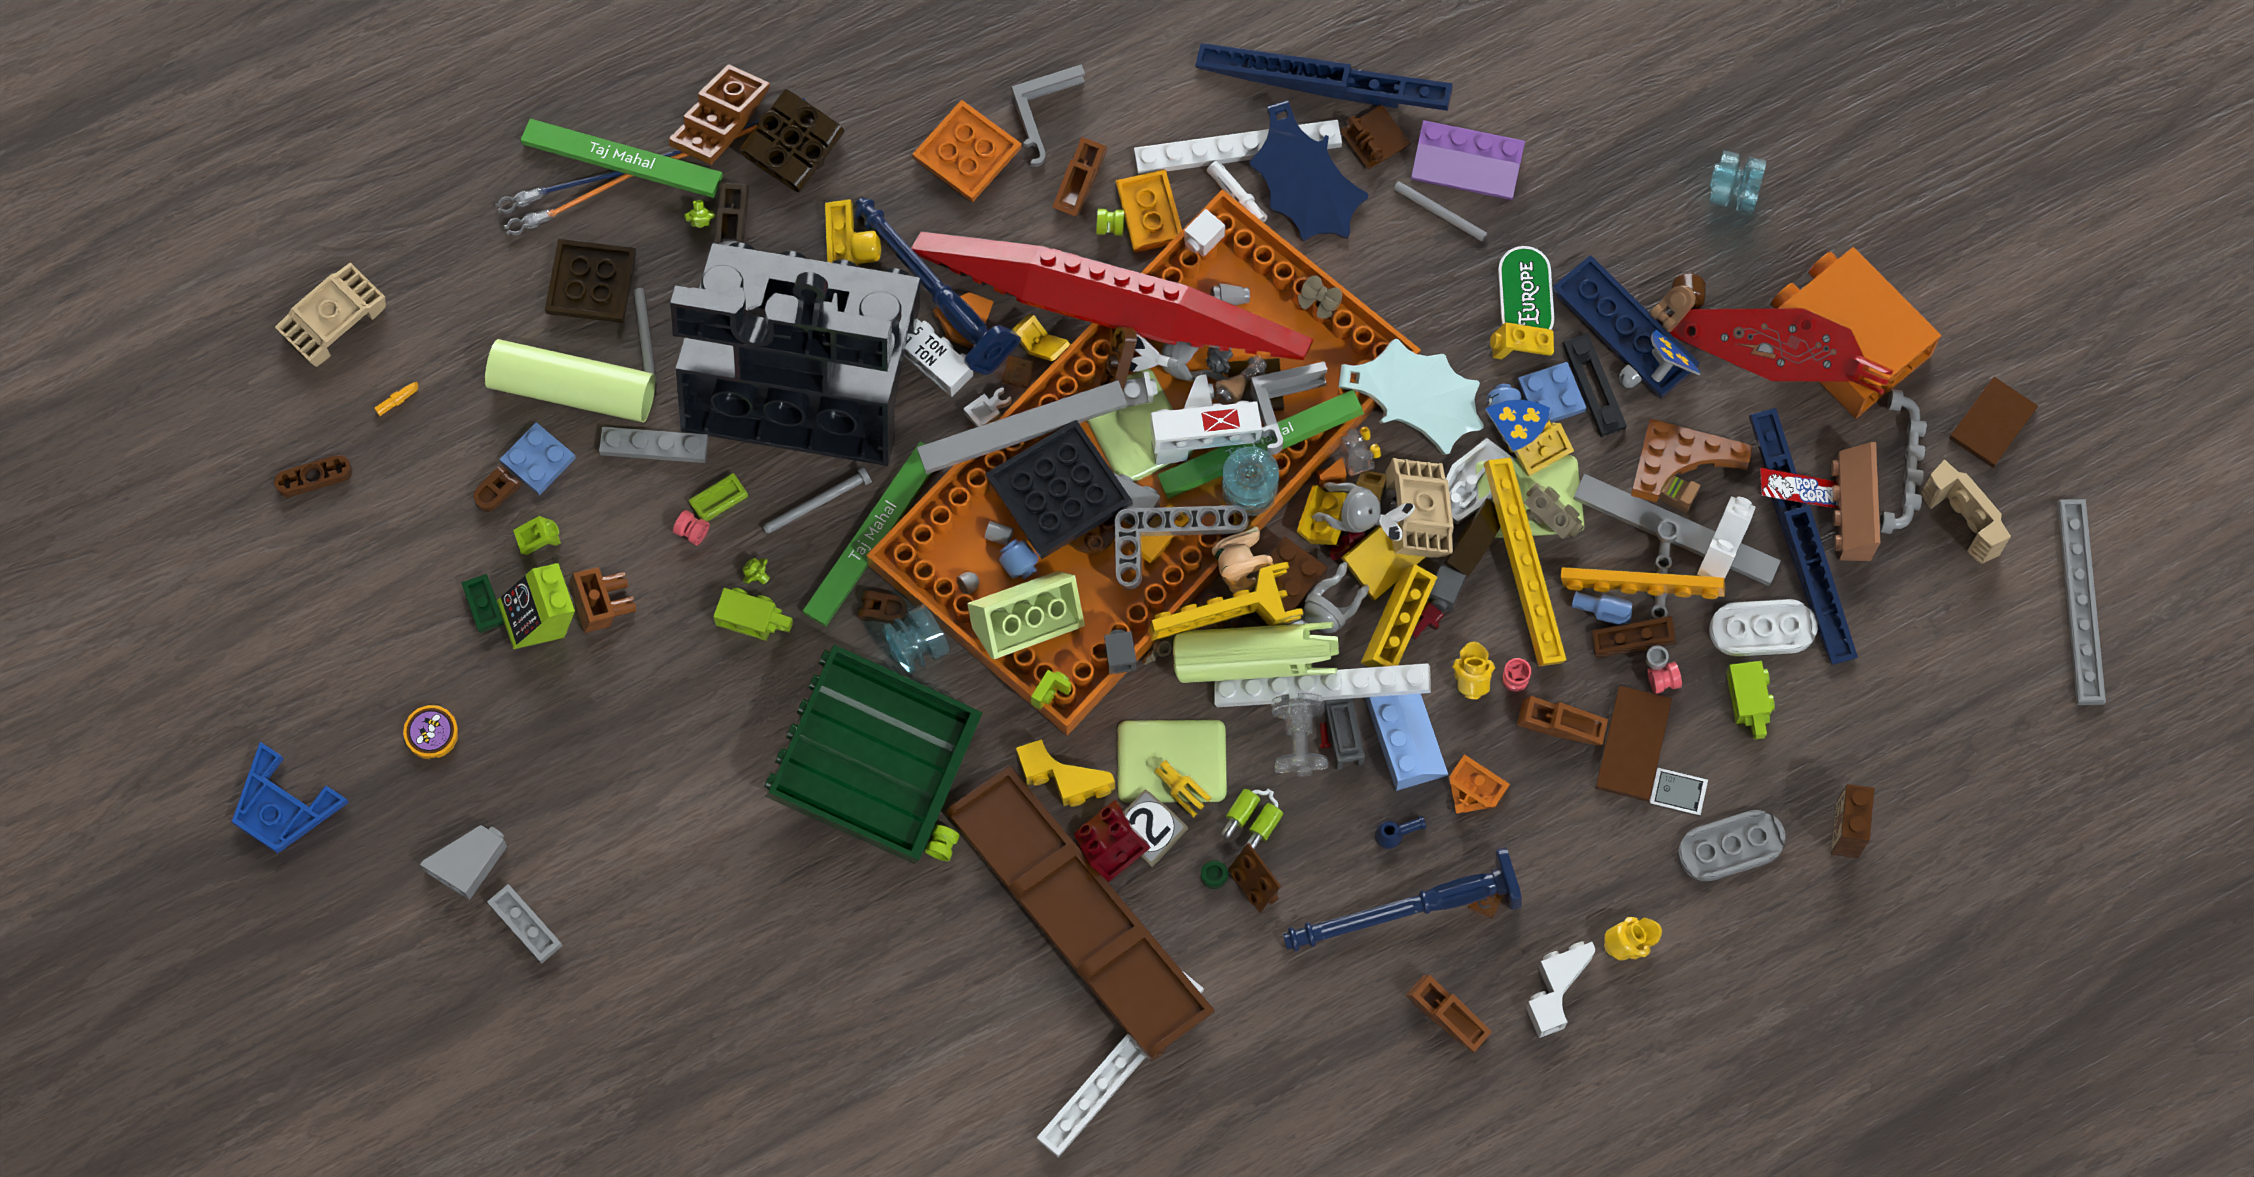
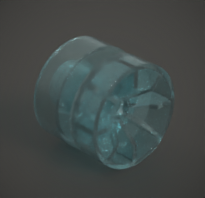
(1730, 179)

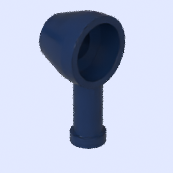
(1392, 841)

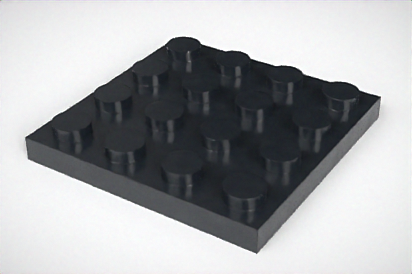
(1059, 489)

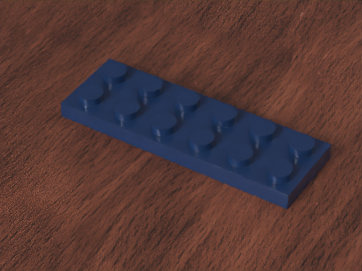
(1618, 321)

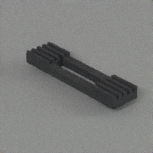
(1608, 418)

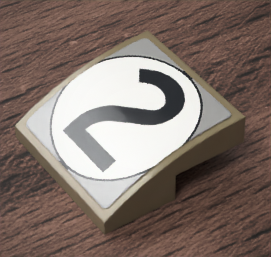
(1155, 824)

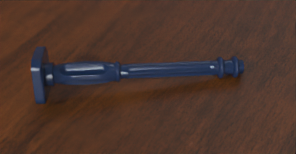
(991, 345)
(1442, 897)

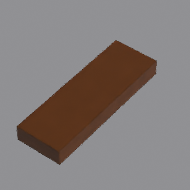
(1634, 636)

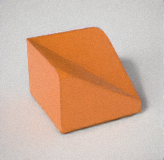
(1335, 473)

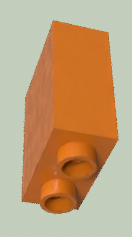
(1878, 315)

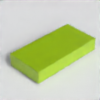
(718, 497)

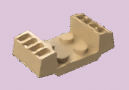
(330, 312)
(1974, 505)
(1430, 525)

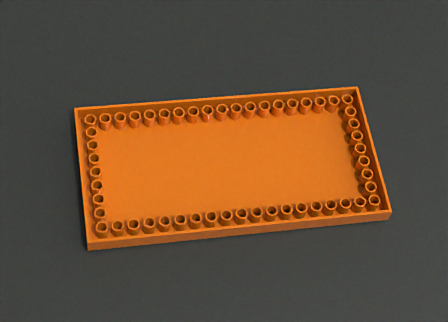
(949, 524)

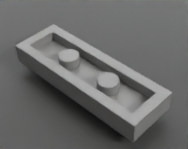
(524, 923)

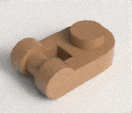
(1680, 300)

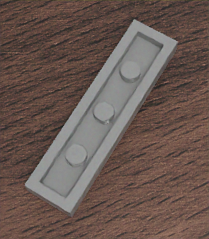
(653, 444)

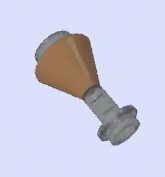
(1231, 389)

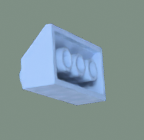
(1406, 739)

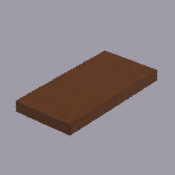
(1633, 743)

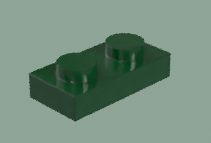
(483, 603)

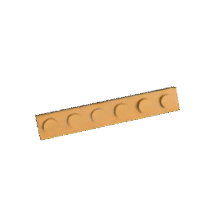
(1652, 583)

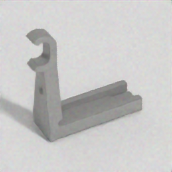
(1036, 88)
(1281, 384)

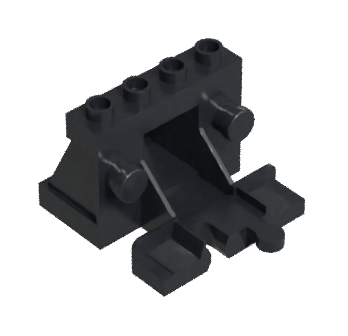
(794, 352)

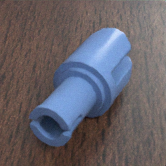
(1605, 607)

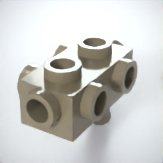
(1547, 508)

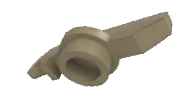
(1161, 647)

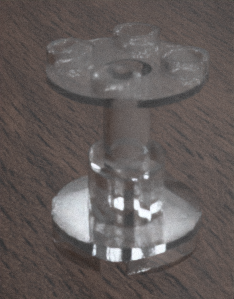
(1298, 724)

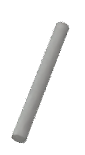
(1440, 211)
(644, 331)

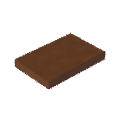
(1993, 422)

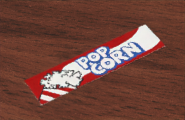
(1797, 488)

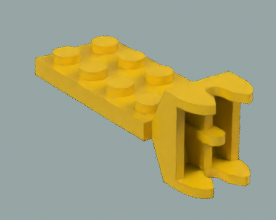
(1264, 600)

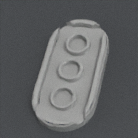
(1731, 845)

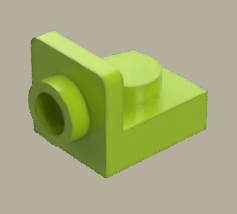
(536, 534)
(1045, 690)

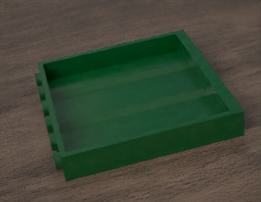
(872, 754)

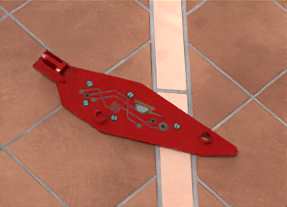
(1782, 344)

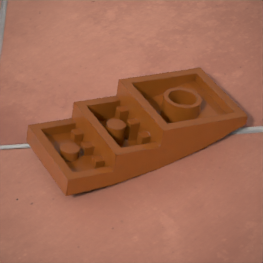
(719, 114)

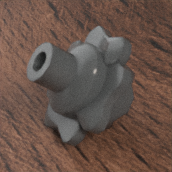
(1218, 360)

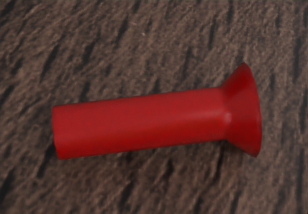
(1324, 736)

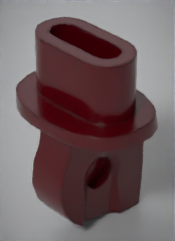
(1345, 544)
(1430, 616)

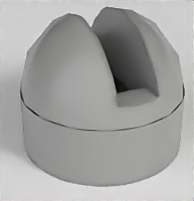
(1629, 377)
(968, 582)

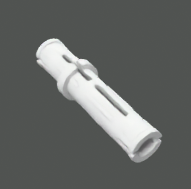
(1233, 188)

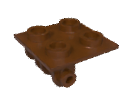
(1374, 136)
(1254, 878)

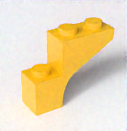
(1072, 782)

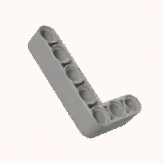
(1167, 528)

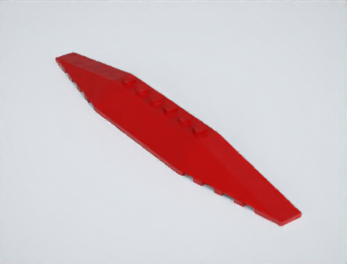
(1110, 295)

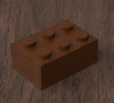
(1300, 579)

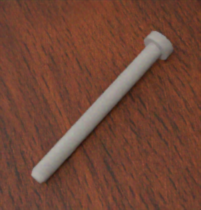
(861, 477)

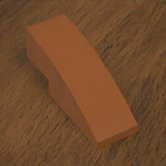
(1080, 176)
(1561, 721)
(1448, 1012)

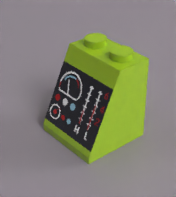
(537, 607)

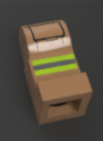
(1679, 493)

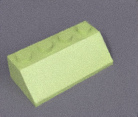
(1027, 614)

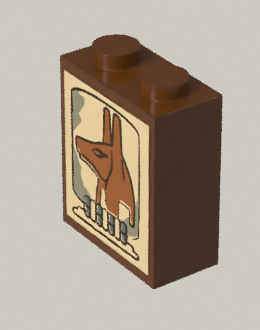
(1852, 821)

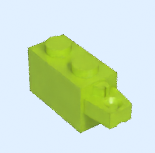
(750, 614)
(1750, 696)

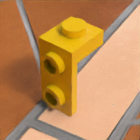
(1521, 338)
(1037, 341)

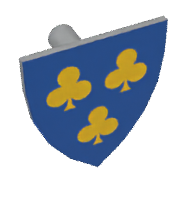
(1668, 355)
(1519, 421)

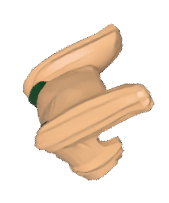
(1237, 561)

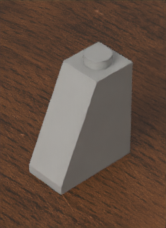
(467, 860)

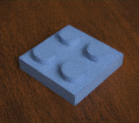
(1555, 389)
(537, 458)

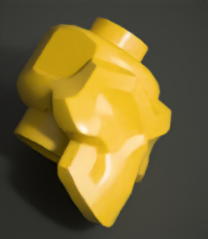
(1473, 671)
(1632, 938)

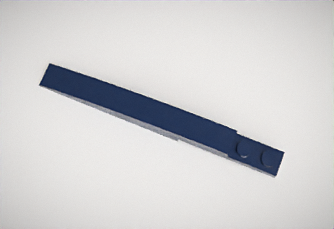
(1324, 78)
(1804, 543)

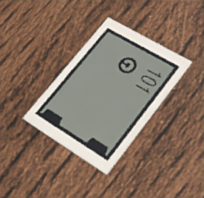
(1678, 791)

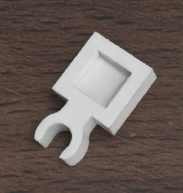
(985, 410)

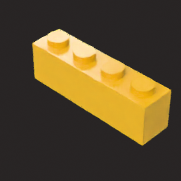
(1399, 617)

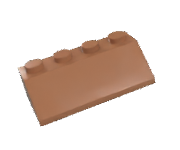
(1857, 503)

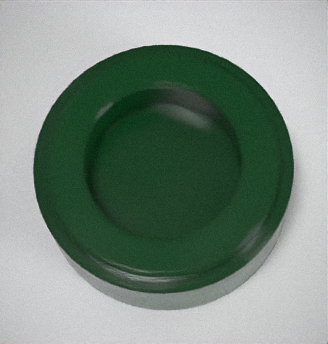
(1214, 874)

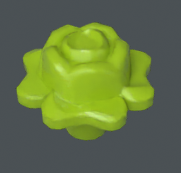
(699, 215)
(755, 570)

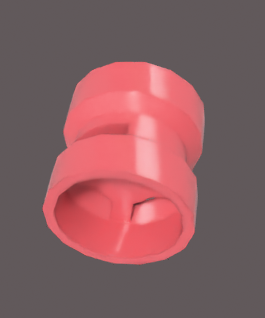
(691, 527)
(1518, 669)
(1664, 678)

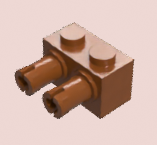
(593, 602)

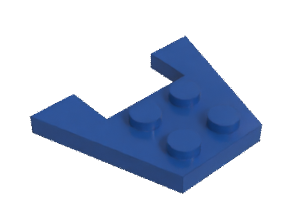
(274, 814)

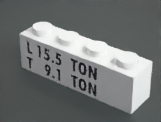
(937, 358)

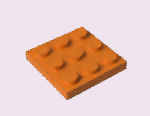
(967, 151)

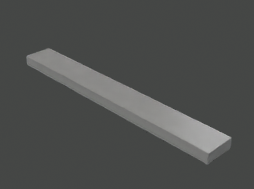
(1021, 427)
(1690, 537)
(2081, 602)

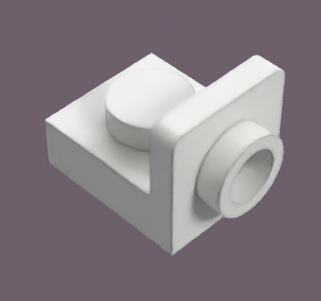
(1140, 390)

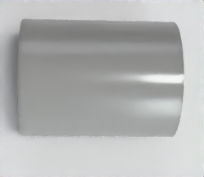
(999, 533)

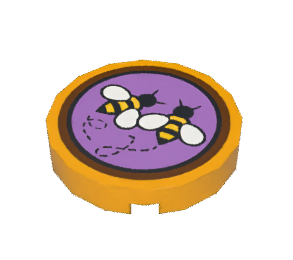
(430, 732)

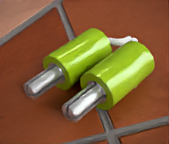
(1243, 809)

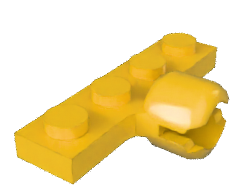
(843, 241)

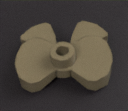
(1328, 298)

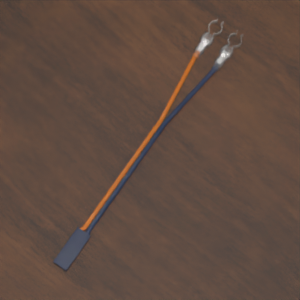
(534, 219)

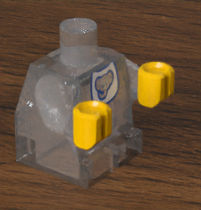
(1355, 452)

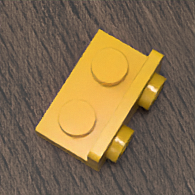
(1545, 449)
(1324, 502)

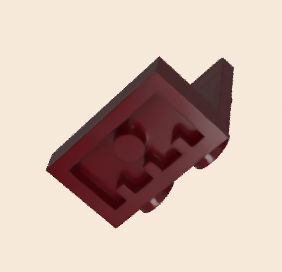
(1110, 841)

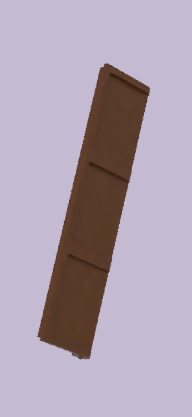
(1080, 912)

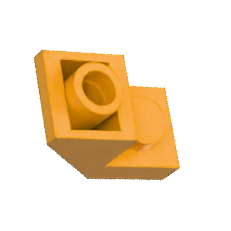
(1155, 545)

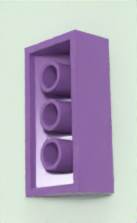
(1467, 160)

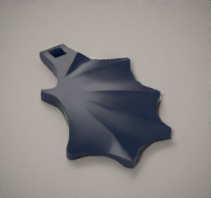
(1304, 179)

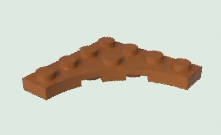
(1676, 450)

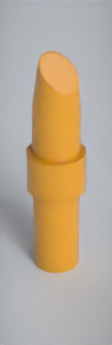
(396, 398)

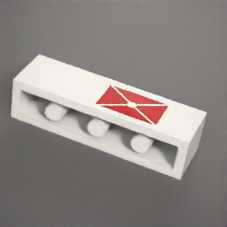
(1205, 427)

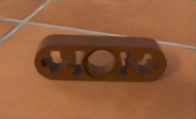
(1119, 356)
(295, 487)

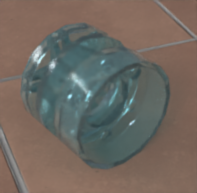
(1257, 492)
(915, 639)

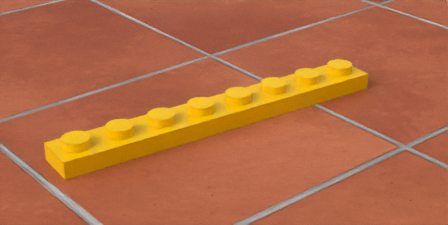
(1524, 561)

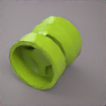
(1110, 222)
(942, 843)

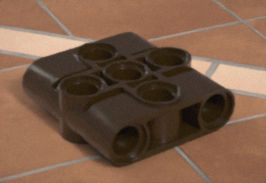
(787, 115)

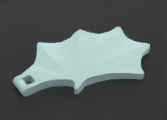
(1418, 393)

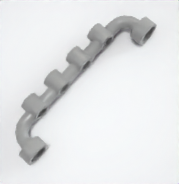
(1913, 453)
(1667, 533)

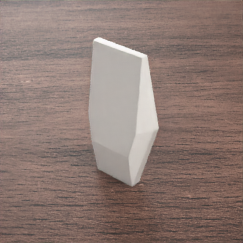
(1463, 479)

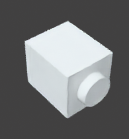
(1204, 233)

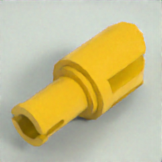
(1179, 784)

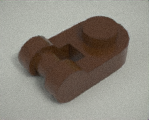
(490, 497)
(891, 607)

